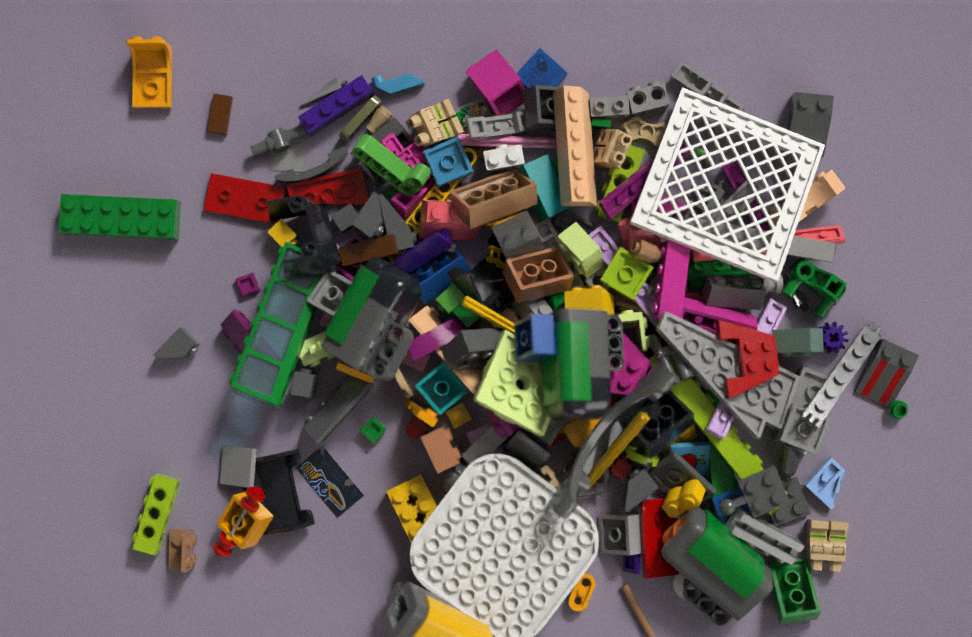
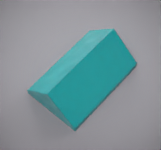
(548, 188)

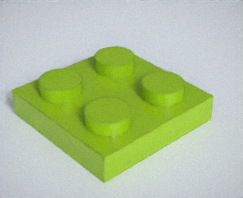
(626, 273)

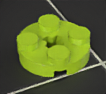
(637, 455)

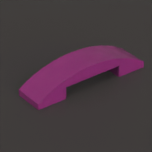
(437, 338)

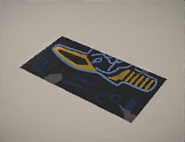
(330, 481)

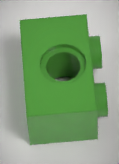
(450, 299)

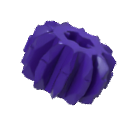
(839, 337)

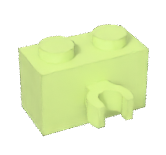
(313, 352)

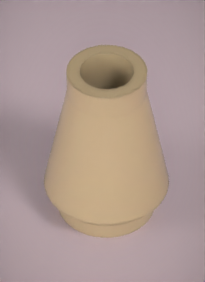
(379, 119)

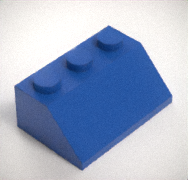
(434, 275)

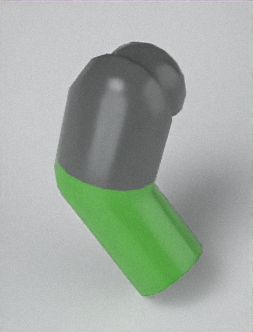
(699, 152)

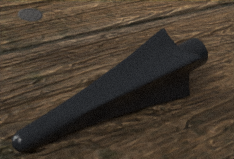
(798, 298)

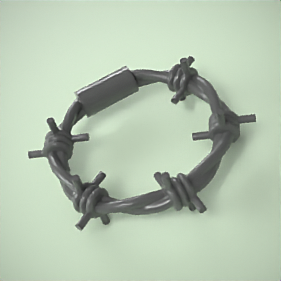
(606, 475)

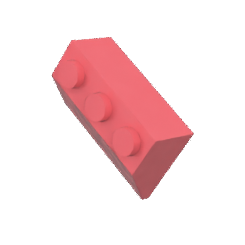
(443, 214)

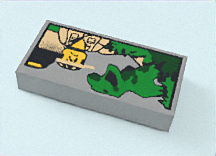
(471, 110)

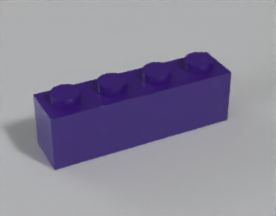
(336, 105)

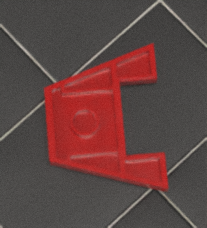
(755, 353)

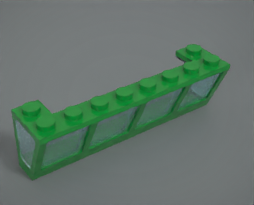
(276, 335)

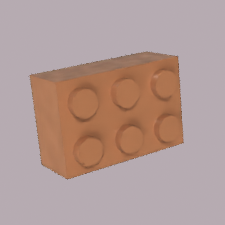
(538, 274)
(441, 449)

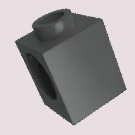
(344, 218)

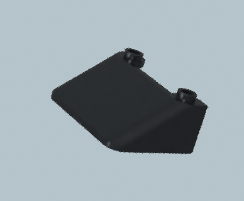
(484, 282)
(277, 481)

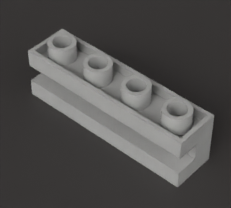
(764, 536)

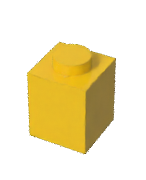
(283, 233)

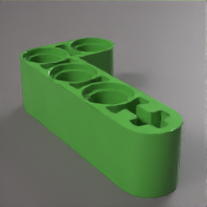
(390, 167)

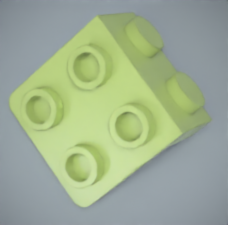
(637, 321)

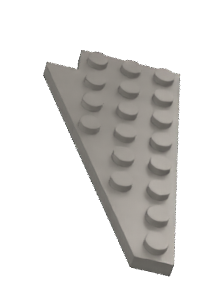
(719, 360)

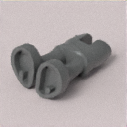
(684, 372)

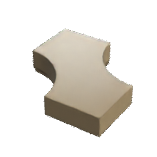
(642, 130)

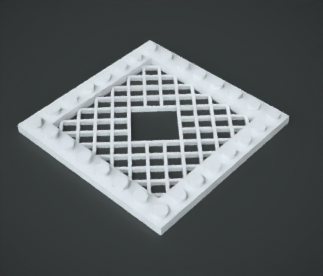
(809, 153)

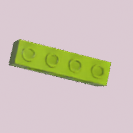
(634, 157)
(141, 540)

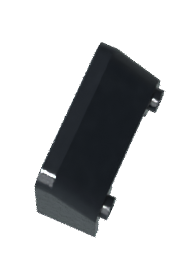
(318, 255)

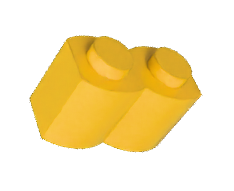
(683, 498)

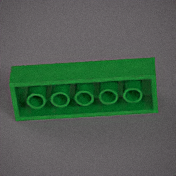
(119, 217)

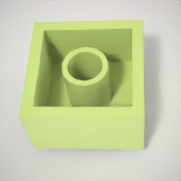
(581, 250)

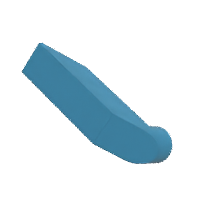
(397, 84)

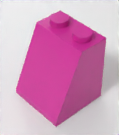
(497, 83)

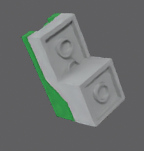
(795, 431)

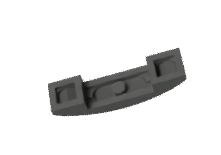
(335, 158)

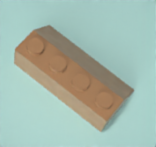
(494, 197)

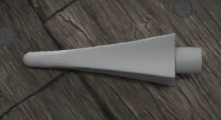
(330, 88)

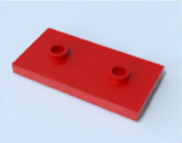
(241, 197)
(652, 527)

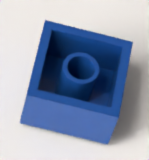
(534, 338)

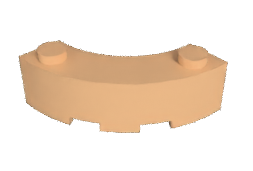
(820, 192)

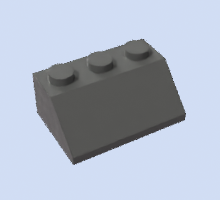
(402, 136)
(370, 219)

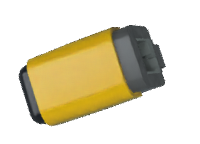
(423, 614)

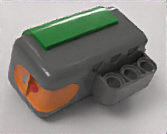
(716, 565)

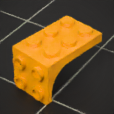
(151, 72)

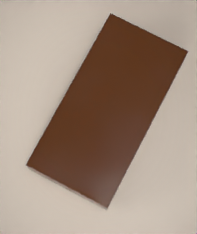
(220, 114)

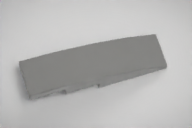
(699, 83)

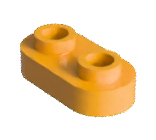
(583, 592)

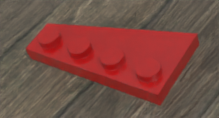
(333, 189)

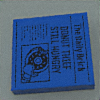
(541, 71)

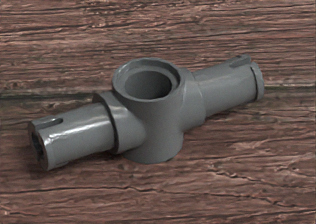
(278, 140)

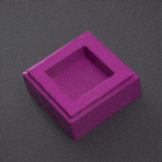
(247, 284)

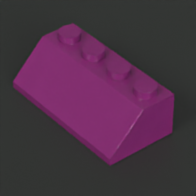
(237, 328)

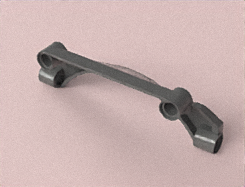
(604, 434)

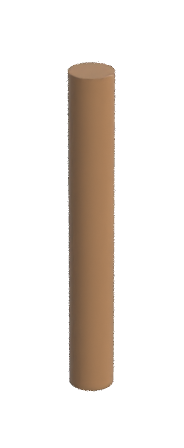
(637, 610)

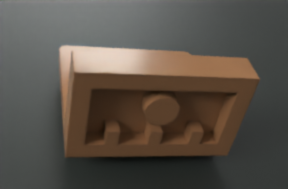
(182, 549)

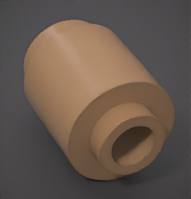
(645, 251)

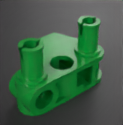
(817, 281)

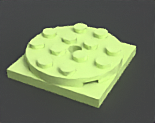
(501, 395)

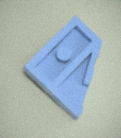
(826, 481)

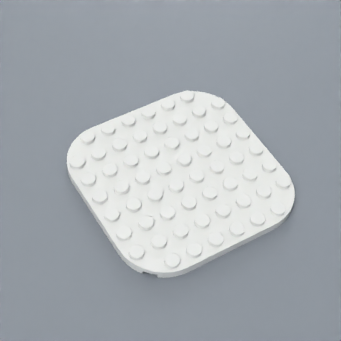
(502, 547)

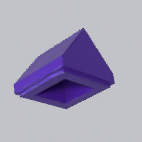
(631, 563)

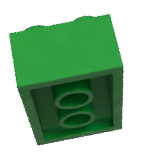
(794, 592)

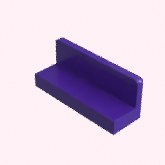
(425, 251)

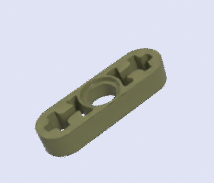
(360, 119)

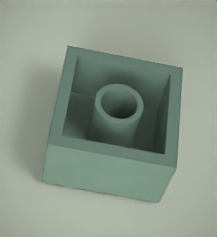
(802, 341)

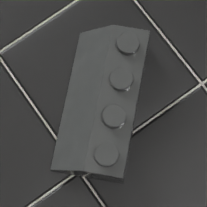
(337, 408)

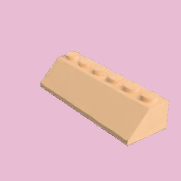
(574, 147)
(427, 320)

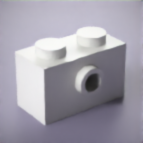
(503, 158)

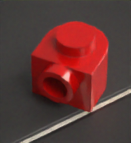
(416, 428)
(620, 467)

